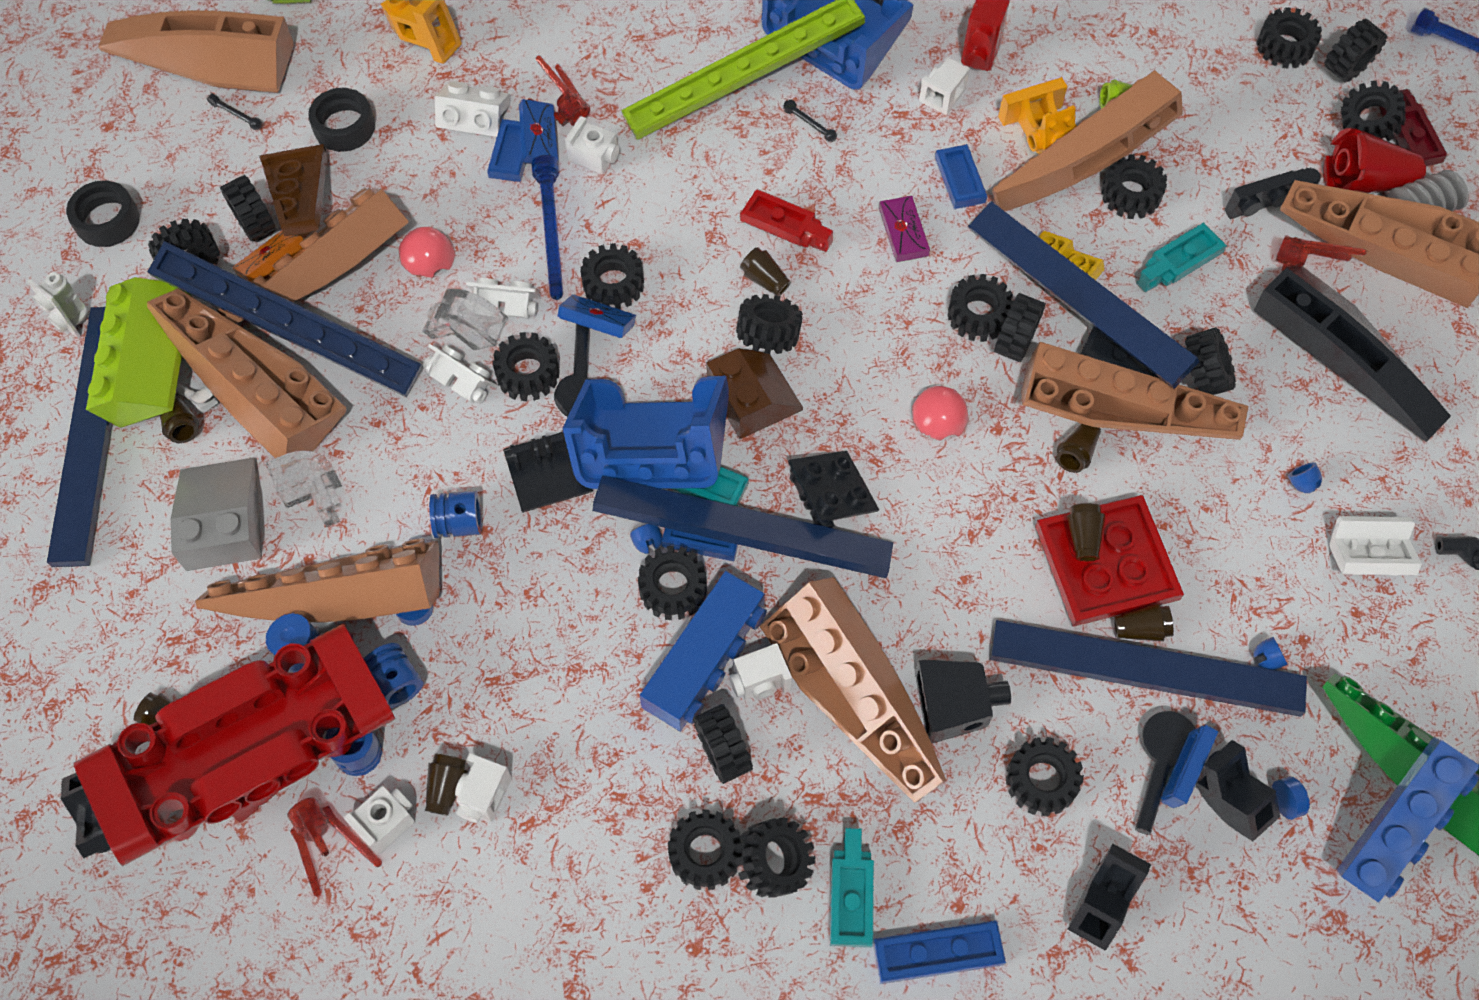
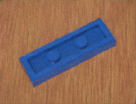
(939, 952)

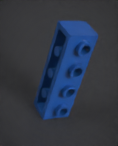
(703, 651)
(1407, 820)

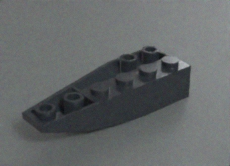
(1349, 346)

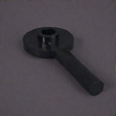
(570, 386)
(1163, 742)

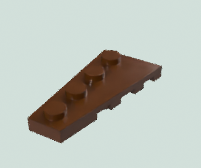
(297, 187)

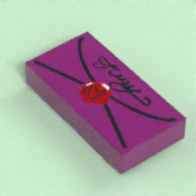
(904, 229)

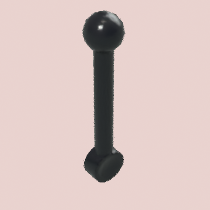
(790, 108)
(255, 123)

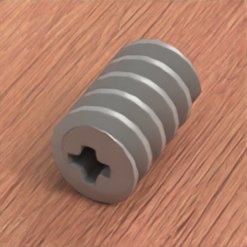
(1440, 189)

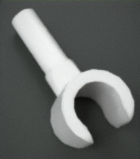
(202, 399)

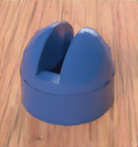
(1306, 478)
(646, 536)
(1272, 653)

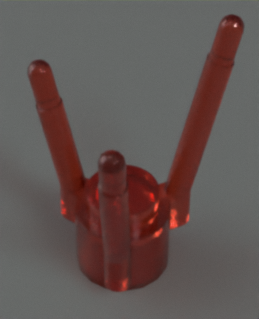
(570, 103)
(1296, 250)
(311, 823)

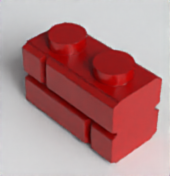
(984, 33)

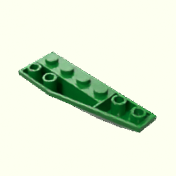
(1396, 746)

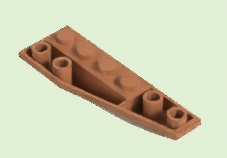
(206, 46)
(1095, 142)
(1401, 237)
(335, 248)
(250, 378)
(1123, 398)
(337, 590)
(854, 683)

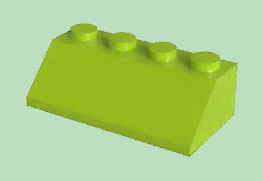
(134, 358)

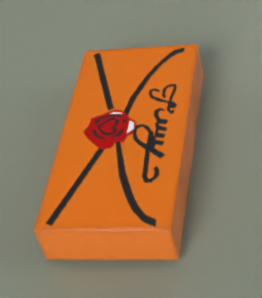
(262, 259)

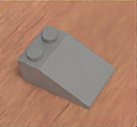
(216, 515)

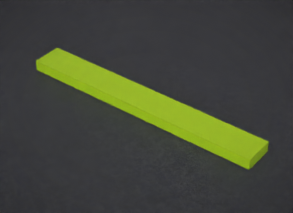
(742, 67)

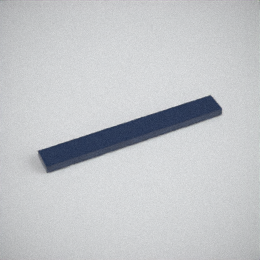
(1084, 295)
(285, 319)
(82, 467)
(743, 526)
(1149, 668)

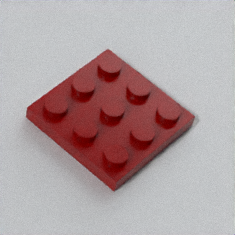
(1131, 566)

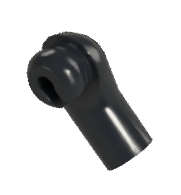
(1463, 546)

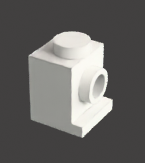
(944, 85)
(591, 146)
(760, 673)
(481, 789)
(382, 832)

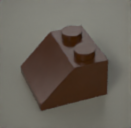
(756, 390)

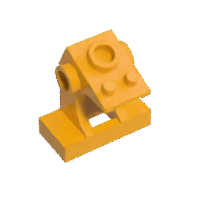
(413, 23)
(1039, 118)

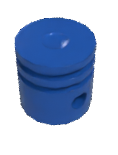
(455, 514)
(287, 630)
(393, 672)
(362, 755)

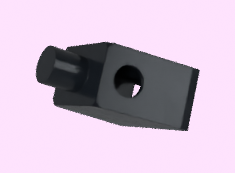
(957, 697)

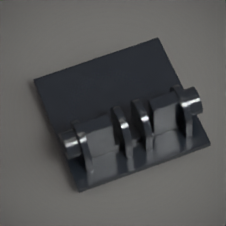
(543, 472)
(831, 487)

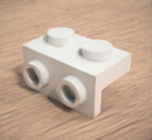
(470, 108)
(1374, 546)

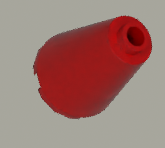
(1370, 163)

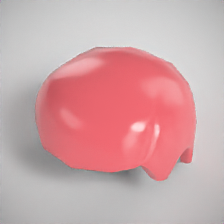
(426, 251)
(940, 412)

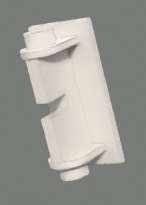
(516, 297)
(59, 300)
(471, 379)

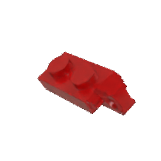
(786, 221)

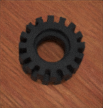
(1293, 25)
(1355, 50)
(1375, 96)
(1128, 200)
(248, 208)
(192, 236)
(607, 261)
(979, 291)
(769, 323)
(1019, 327)
(526, 349)
(1215, 370)
(672, 562)
(723, 743)
(1061, 760)
(690, 829)
(755, 862)

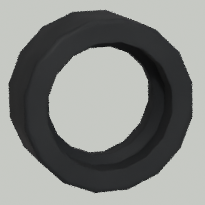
(341, 100)
(97, 194)

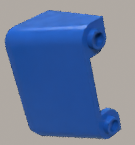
(854, 54)
(647, 442)

